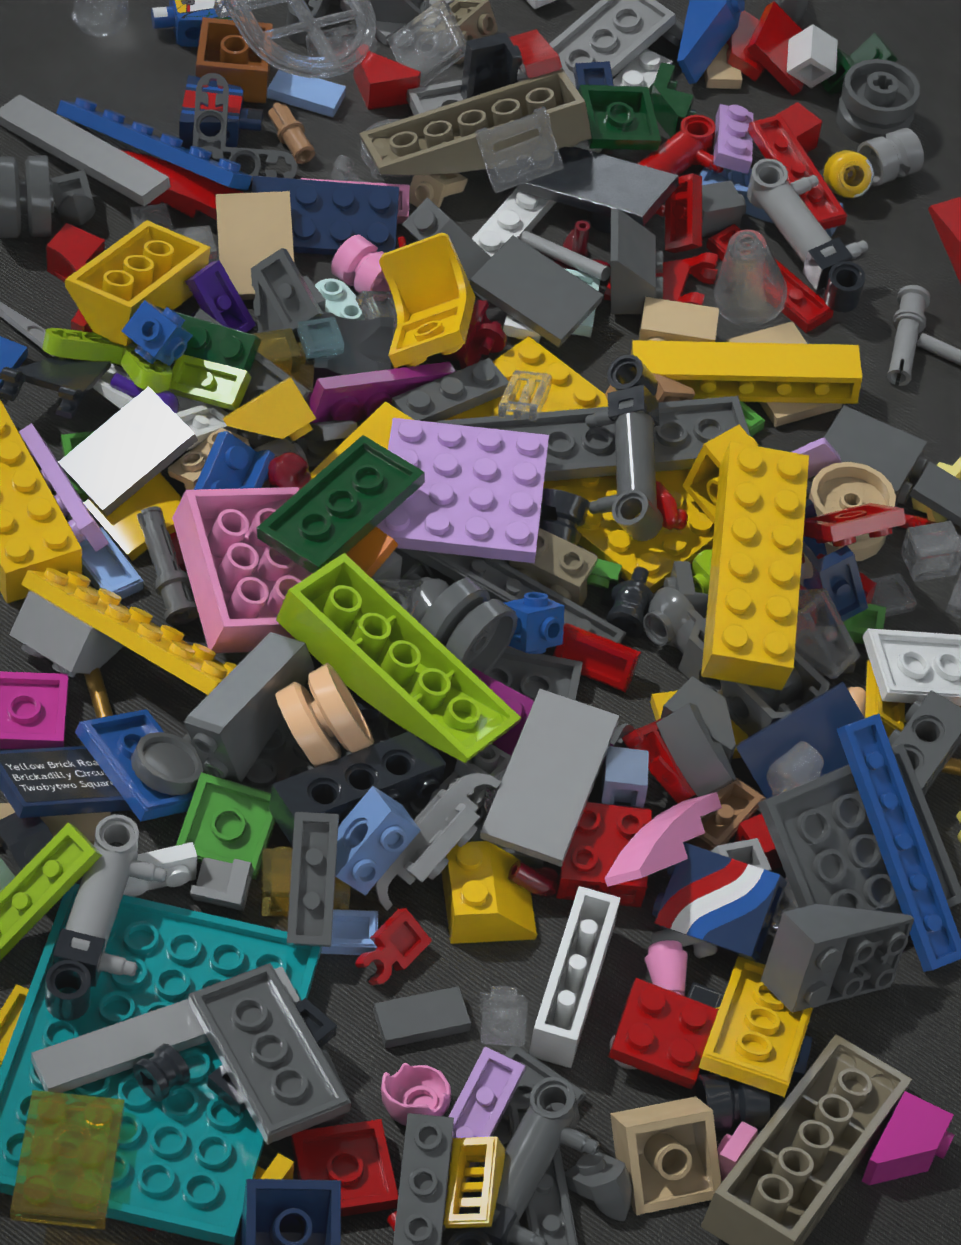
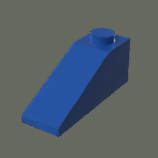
(705, 33)

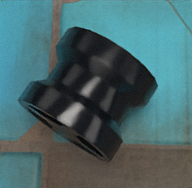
(161, 1072)

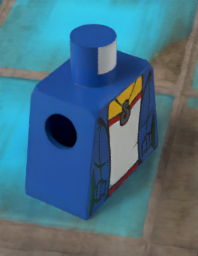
(185, 18)

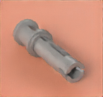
(909, 323)

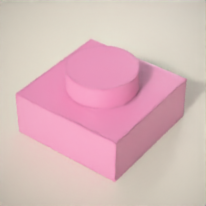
(733, 1147)

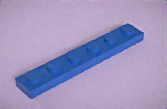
(167, 147)
(901, 841)

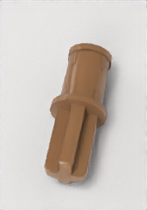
(291, 133)

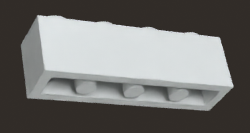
(574, 977)

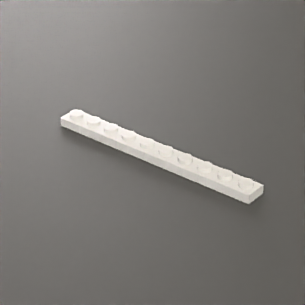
(524, 210)

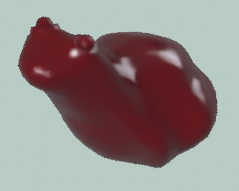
(288, 471)

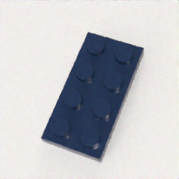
(332, 212)

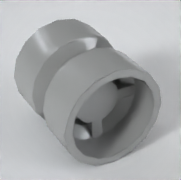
(893, 155)

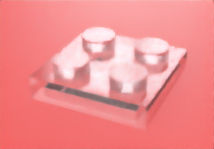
(429, 42)

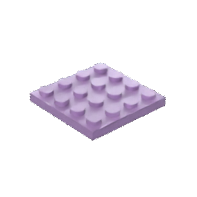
(476, 493)

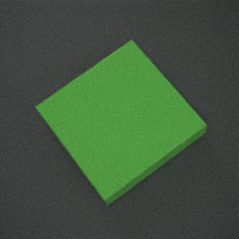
(228, 822)

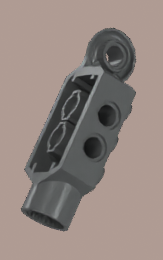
(752, 708)

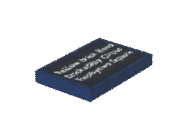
(56, 783)

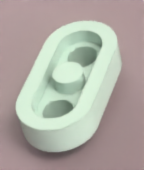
(339, 299)

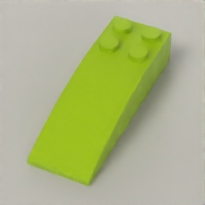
(393, 660)

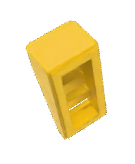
(463, 1152)

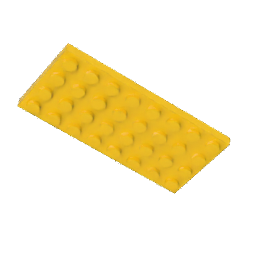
(601, 532)

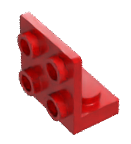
(595, 847)

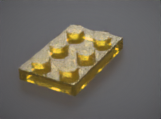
(67, 1160)

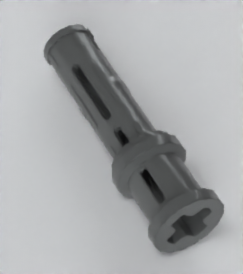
(171, 581)

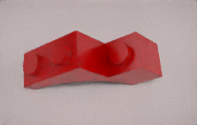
(68, 253)

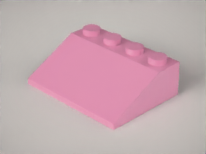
(231, 572)

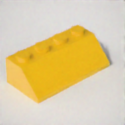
(141, 266)

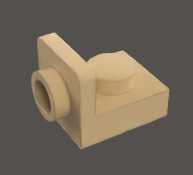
(435, 187)

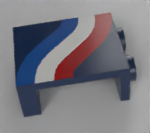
(835, 572)
(720, 901)

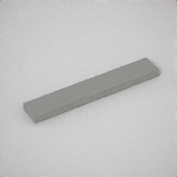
(83, 150)
(123, 1044)

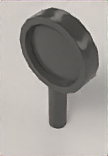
(167, 763)

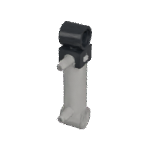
(825, 260)
(82, 944)

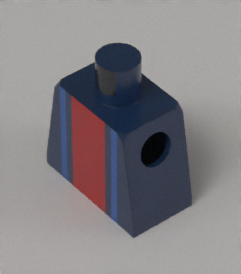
(238, 116)

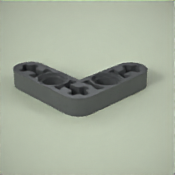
(217, 144)

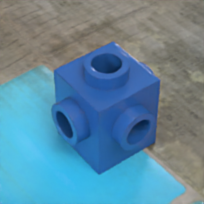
(157, 333)
(538, 623)

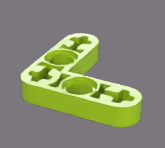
(93, 347)

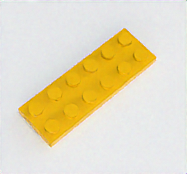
(130, 627)

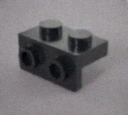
(489, 64)

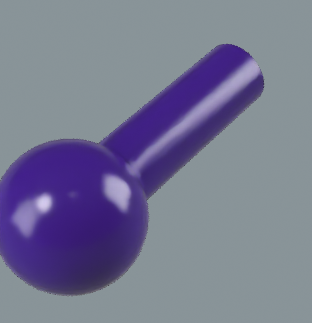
(128, 387)

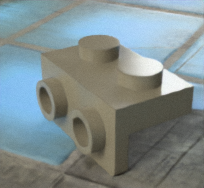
(560, 566)

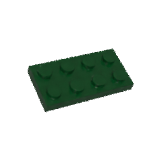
(340, 504)

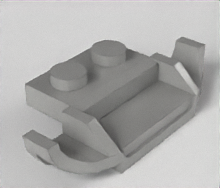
(443, 824)

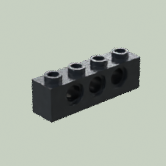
(398, 767)

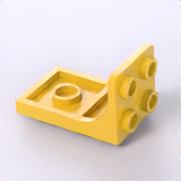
(429, 299)

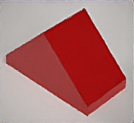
(384, 81)

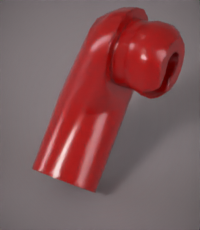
(667, 505)

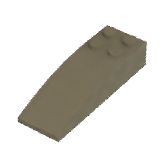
(446, 138)
(806, 1149)

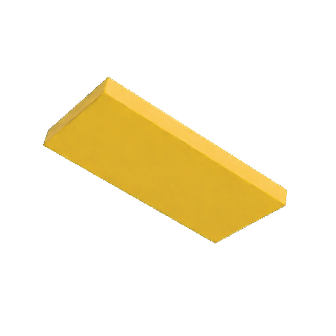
(754, 1033)

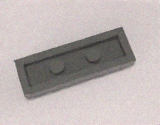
(453, 393)
(312, 879)

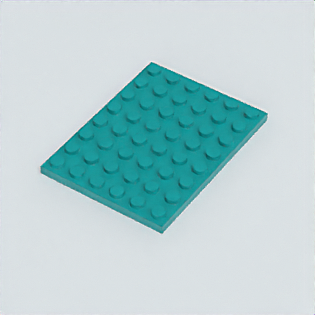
(190, 1154)

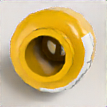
(837, 171)

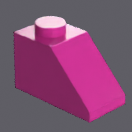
(910, 1141)

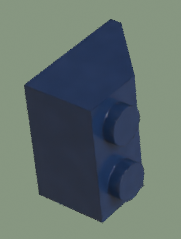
(291, 1212)

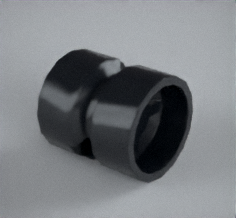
(563, 513)
(733, 1102)

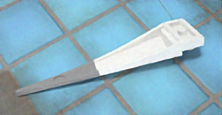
(198, 416)

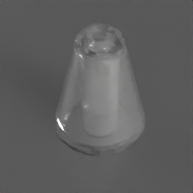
(749, 281)

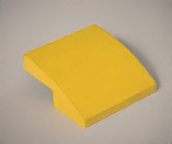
(123, 522)

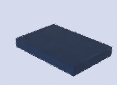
(810, 723)

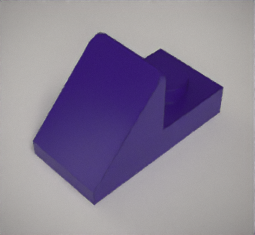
(219, 297)

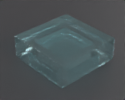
(320, 337)

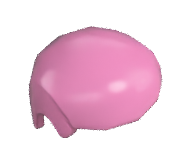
(415, 1091)

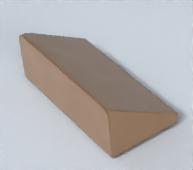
(737, 805)

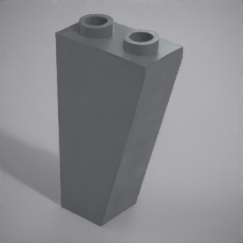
(243, 709)

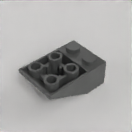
(834, 954)

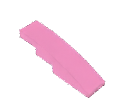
(662, 839)

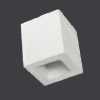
(812, 56)

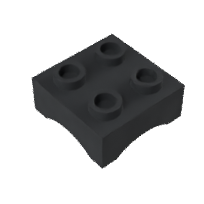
(365, 348)

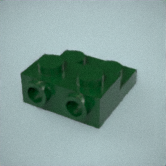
(620, 117)

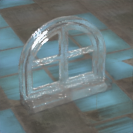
(329, 63)

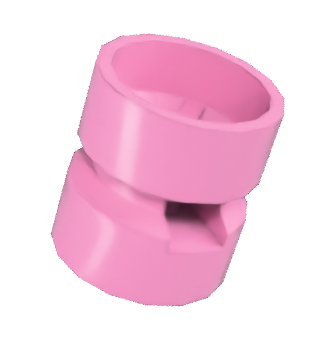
(359, 265)

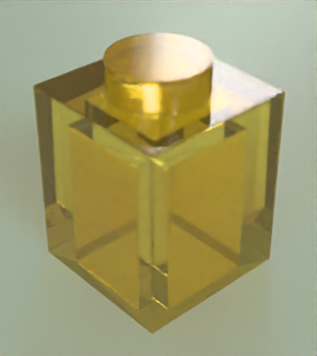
(282, 350)

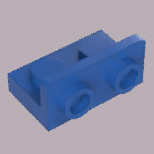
(234, 465)

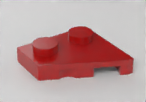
(660, 761)

